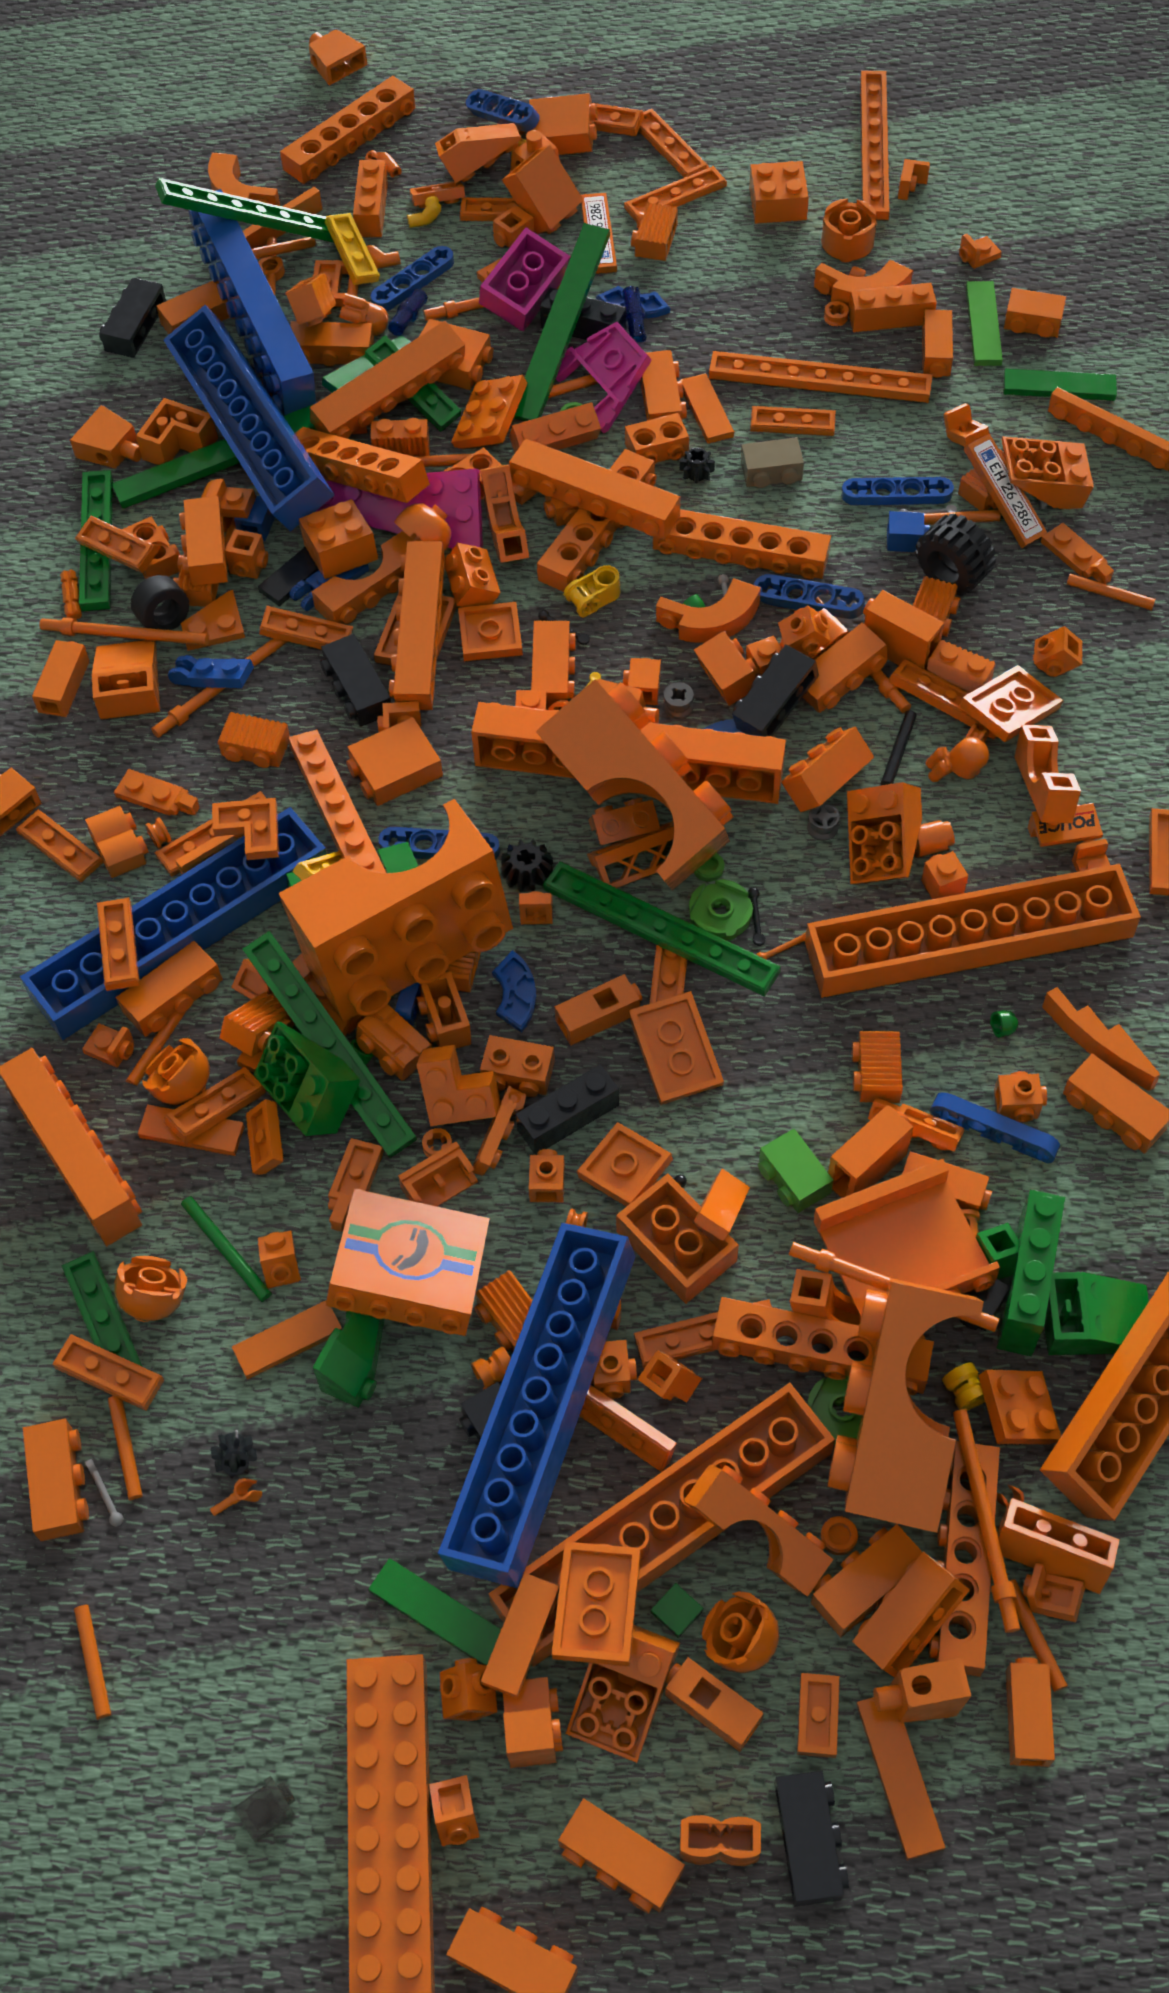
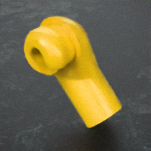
(428, 215)

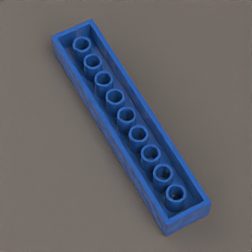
(255, 311)
(248, 418)
(193, 907)
(537, 1406)

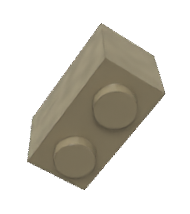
(772, 462)

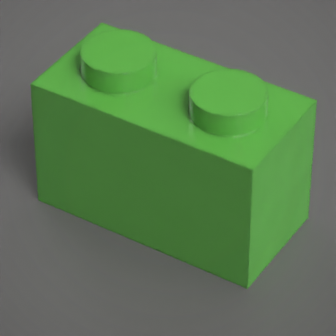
(794, 1171)

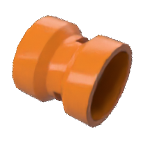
(492, 1369)

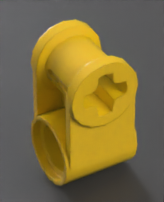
(594, 590)

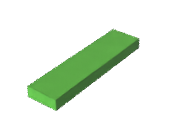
(984, 323)

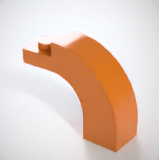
(224, 175)
(840, 285)
(502, 514)
(702, 624)
(817, 1296)

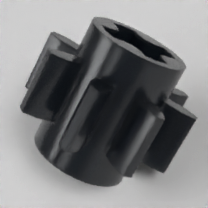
(697, 465)
(233, 1444)

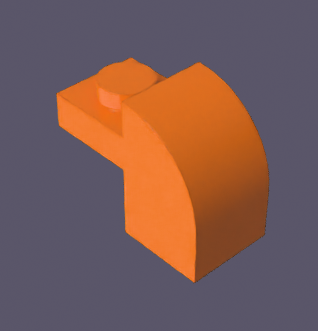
(233, 501)

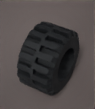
(956, 553)

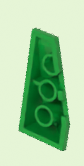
(350, 1359)

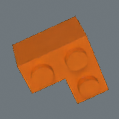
(174, 428)
(455, 1096)
(529, 1727)

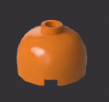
(425, 523)
(178, 1073)
(149, 1288)
(741, 1633)

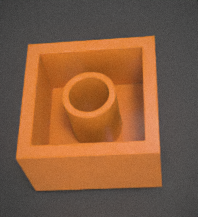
(778, 192)
(338, 539)

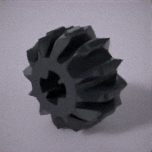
(526, 865)

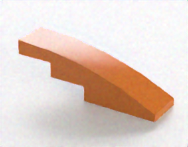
(1109, 1045)

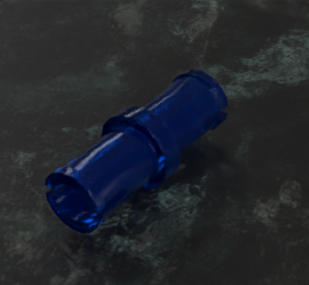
(407, 312)
(634, 313)

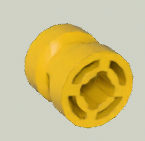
(965, 1385)

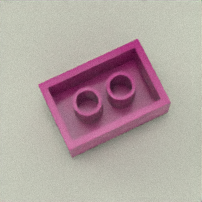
(523, 279)

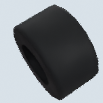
(150, 594)

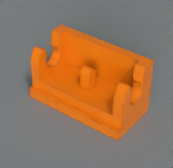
(438, 1177)

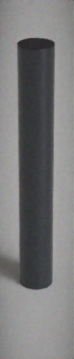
(899, 748)

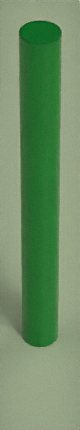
(226, 1249)

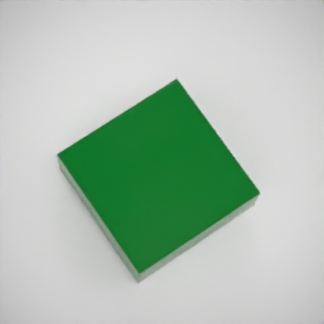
(677, 1610)

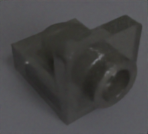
(266, 1809)

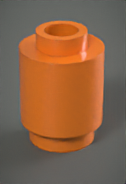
(934, 838)

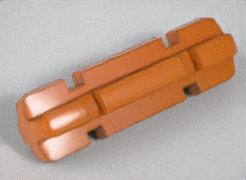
(70, 594)

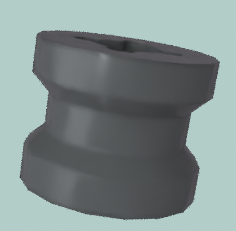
(673, 703)
(828, 816)

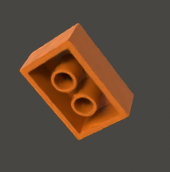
(671, 1243)

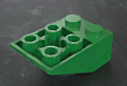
(306, 1081)
(1091, 1313)

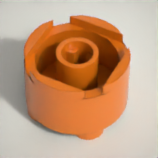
(848, 230)

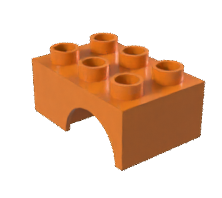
(610, 756)
(384, 931)
(900, 1454)

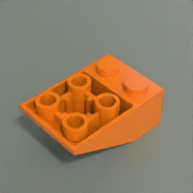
(475, 147)
(1049, 470)
(126, 679)
(883, 831)
(621, 1701)

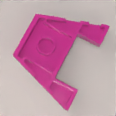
(614, 363)

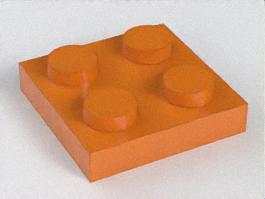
(490, 631)
(624, 1165)
(1019, 1407)

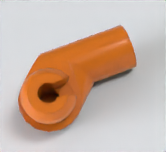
(391, 166)
(383, 259)

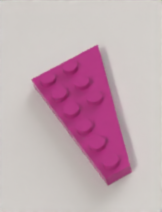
(452, 491)

